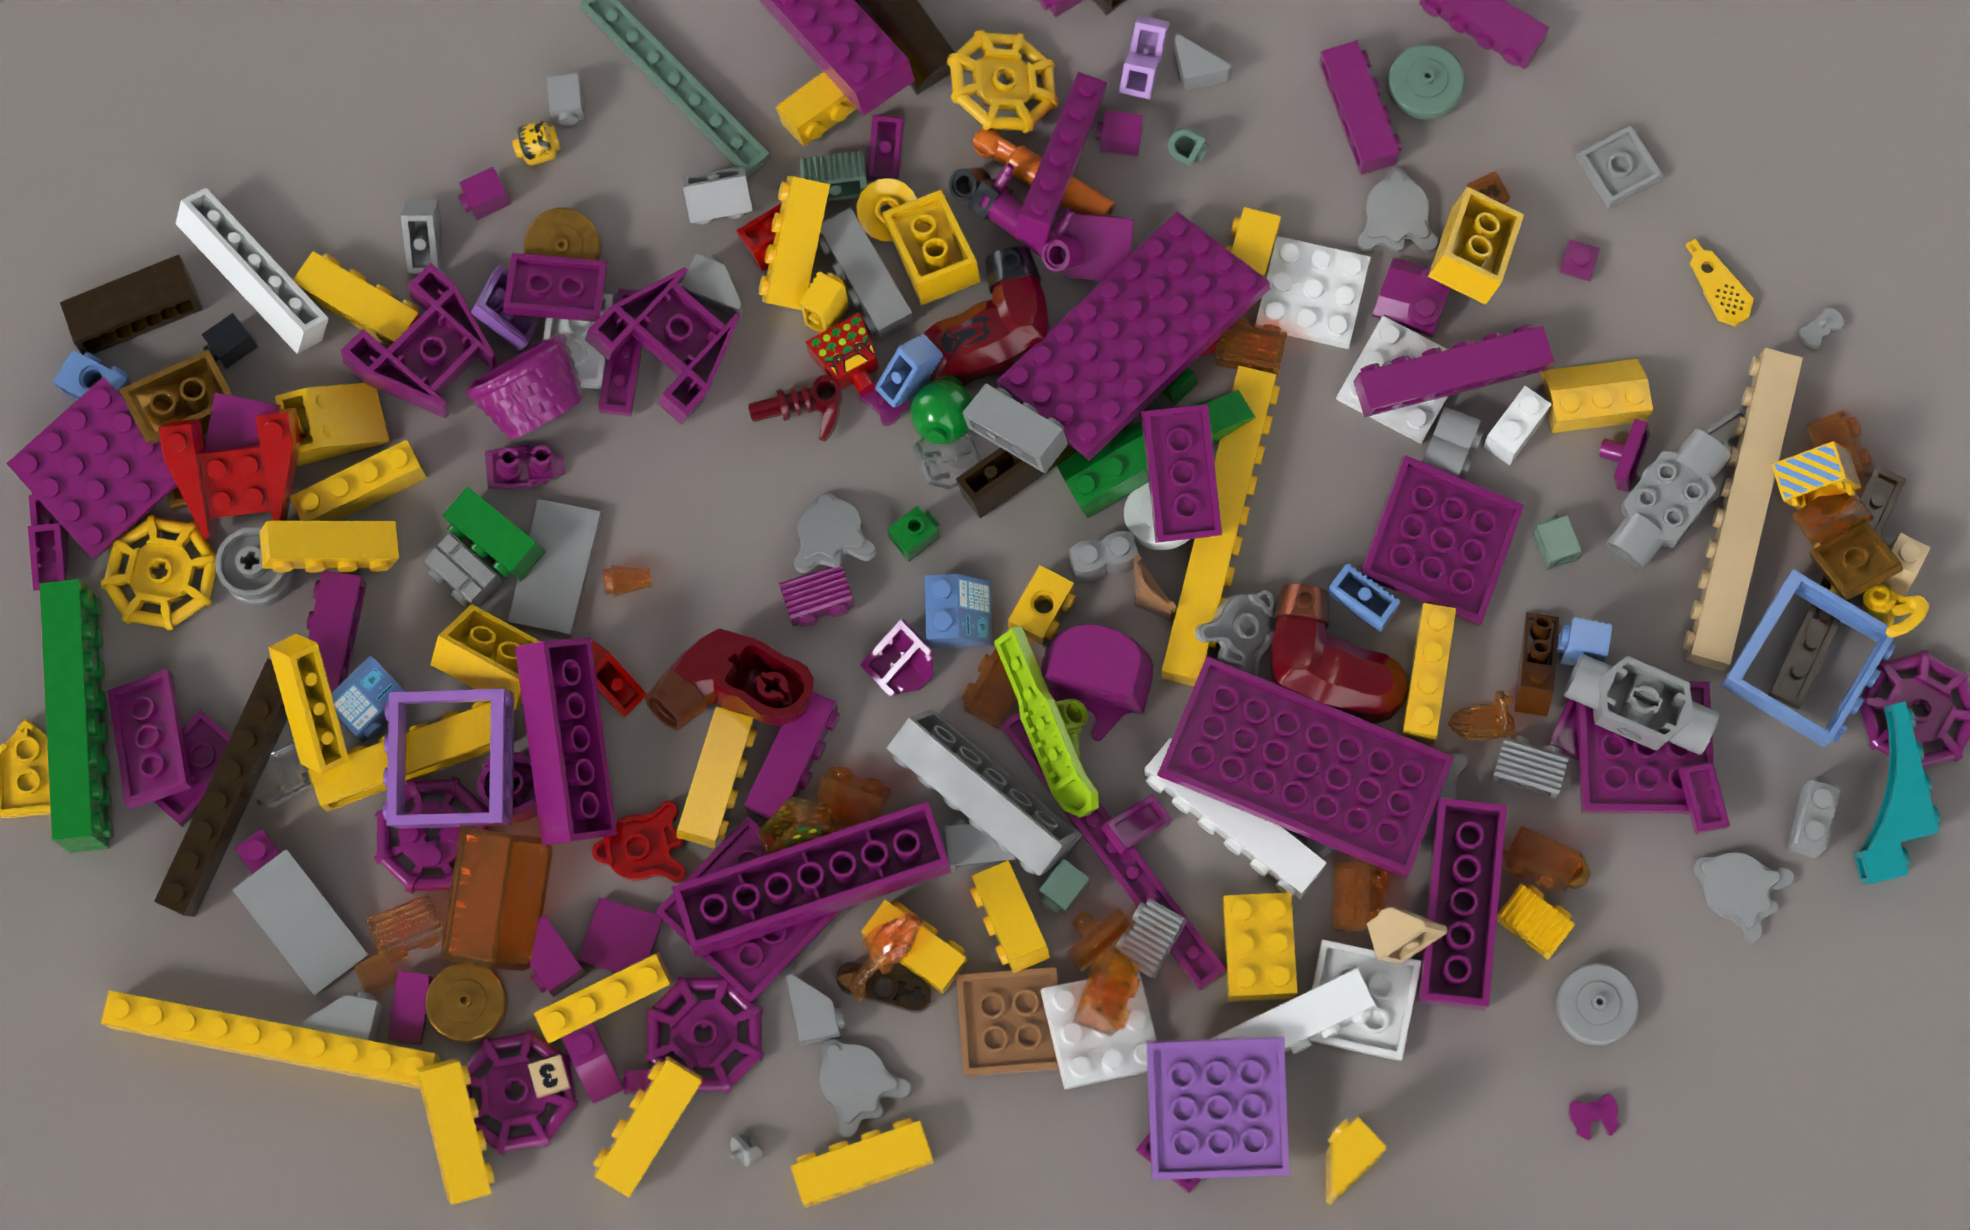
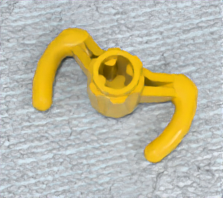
(1886, 605)

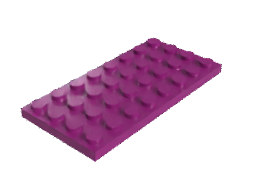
(1134, 334)
(1306, 766)

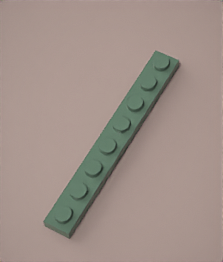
(677, 83)

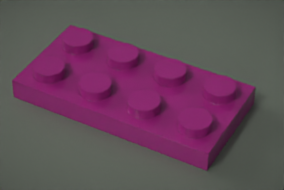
(1181, 473)
(149, 739)

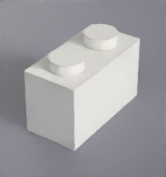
(1517, 425)

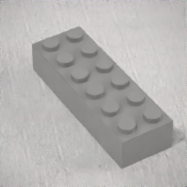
(983, 792)

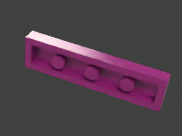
(621, 374)

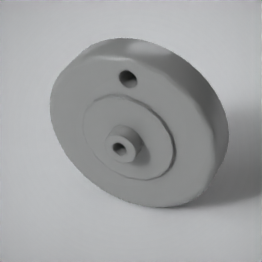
(1597, 1004)

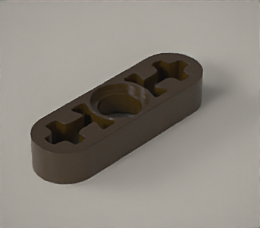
(910, 986)

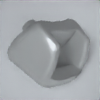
(745, 1148)

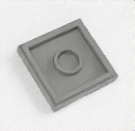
(1619, 166)

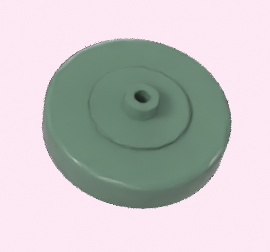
(1426, 81)

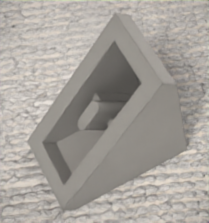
(1198, 66)

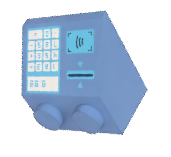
(958, 611)
(363, 697)

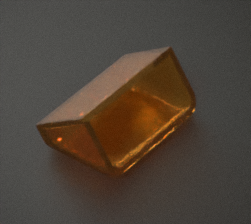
(496, 898)

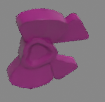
(888, 414)
(1583, 1114)

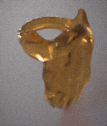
(1485, 721)

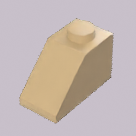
(1911, 555)
(1402, 934)

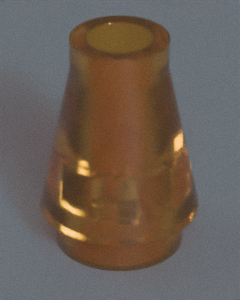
(623, 580)

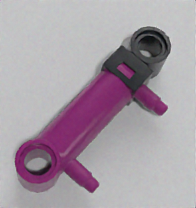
(994, 201)

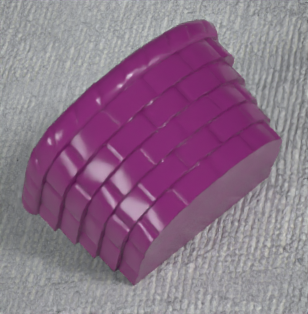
(529, 387)
(1100, 671)

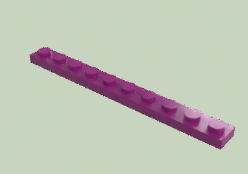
(1129, 872)

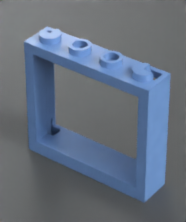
(1838, 608)

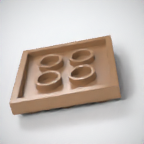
(1005, 1022)

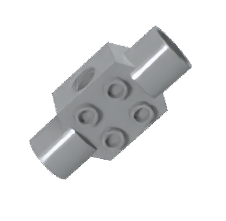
(1668, 499)
(1641, 703)

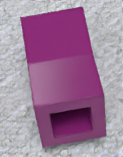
(635, 1080)

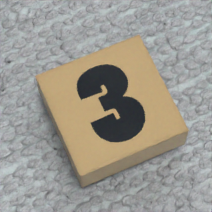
(549, 1076)

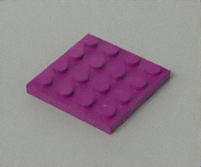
(95, 469)
(1441, 539)
(1628, 776)
(759, 961)

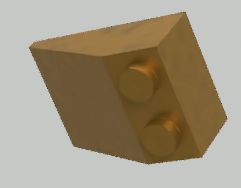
(175, 394)

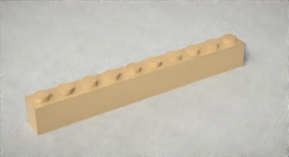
(1743, 509)

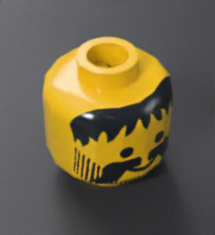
(536, 143)

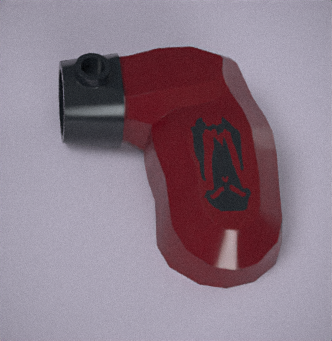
(998, 330)

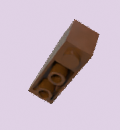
(1537, 664)

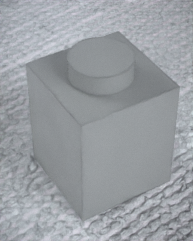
(566, 99)

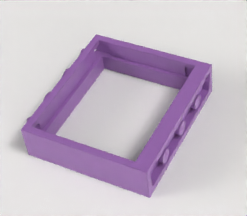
(501, 759)

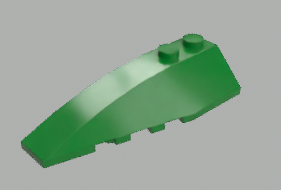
(1122, 462)

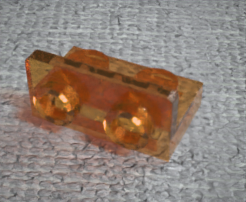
(1845, 432)
(991, 694)
(1542, 858)

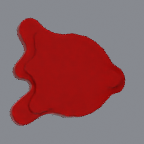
(643, 846)

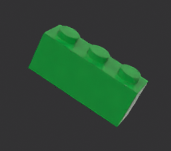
(492, 535)

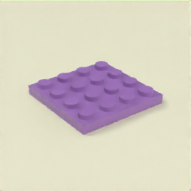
(1217, 1108)

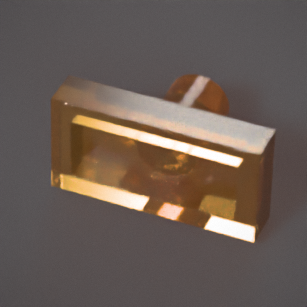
(1096, 936)

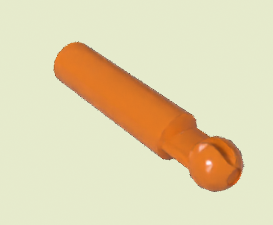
(1079, 196)

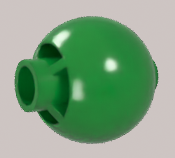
(939, 409)

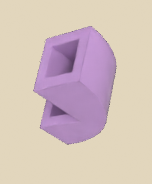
(1144, 57)

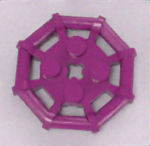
(1927, 691)
(413, 841)
(705, 1014)
(528, 1107)

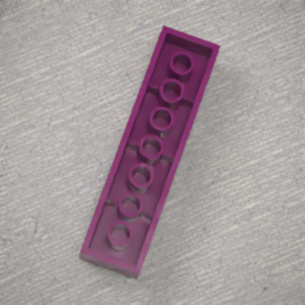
(811, 879)

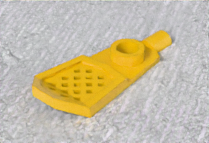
(1716, 282)

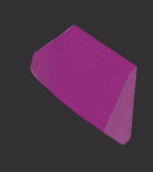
(900, 661)

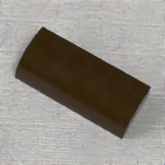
(915, 36)
(131, 305)

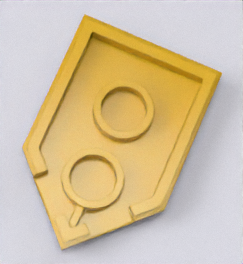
(24, 773)

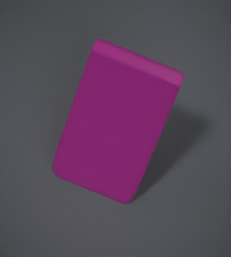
(885, 147)
(408, 1007)

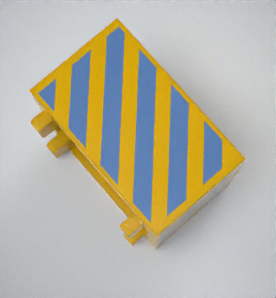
(1815, 474)

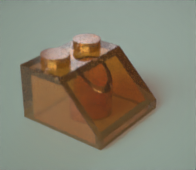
(1107, 992)

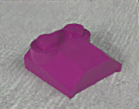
(1411, 297)

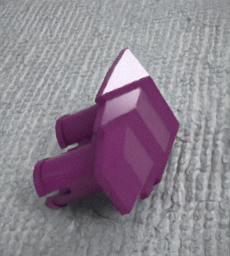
(522, 467)

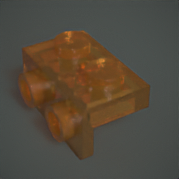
(852, 797)
(1358, 895)

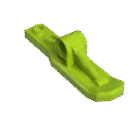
(1049, 726)

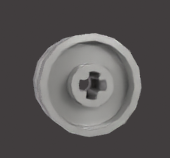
(241, 570)

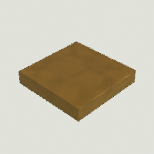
(1856, 560)

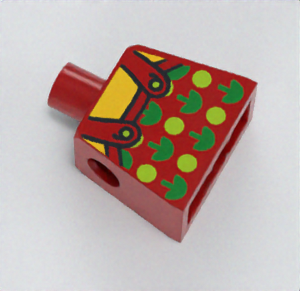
(846, 354)

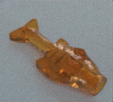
(887, 946)

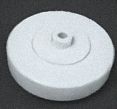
(1140, 520)

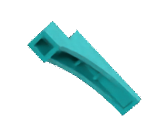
(1905, 807)

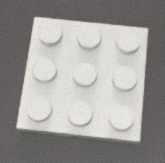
(1313, 291)
(1386, 344)
(1391, 988)
(1087, 1054)

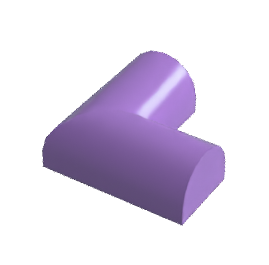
(489, 310)

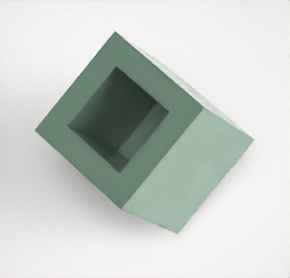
(1556, 541)
(1063, 888)

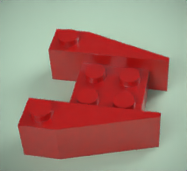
(235, 477)

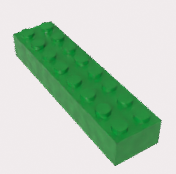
(75, 716)

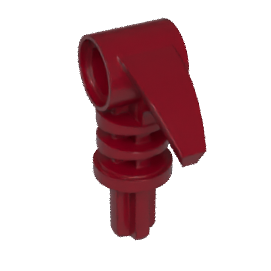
(804, 399)

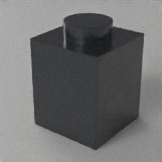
(228, 341)

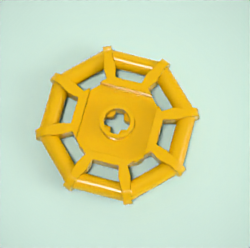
(993, 93)
(169, 588)

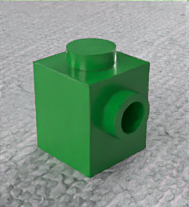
(914, 532)

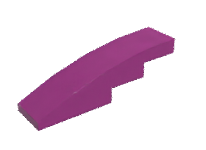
(47, 545)

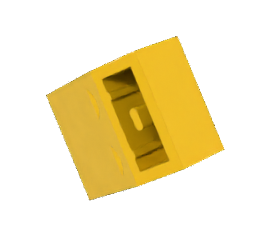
(336, 420)

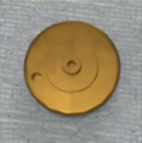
(563, 234)
(466, 1002)

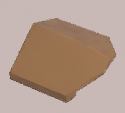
(1149, 593)

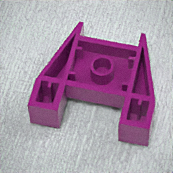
(674, 331)
(428, 352)

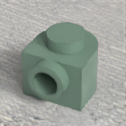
(1187, 145)

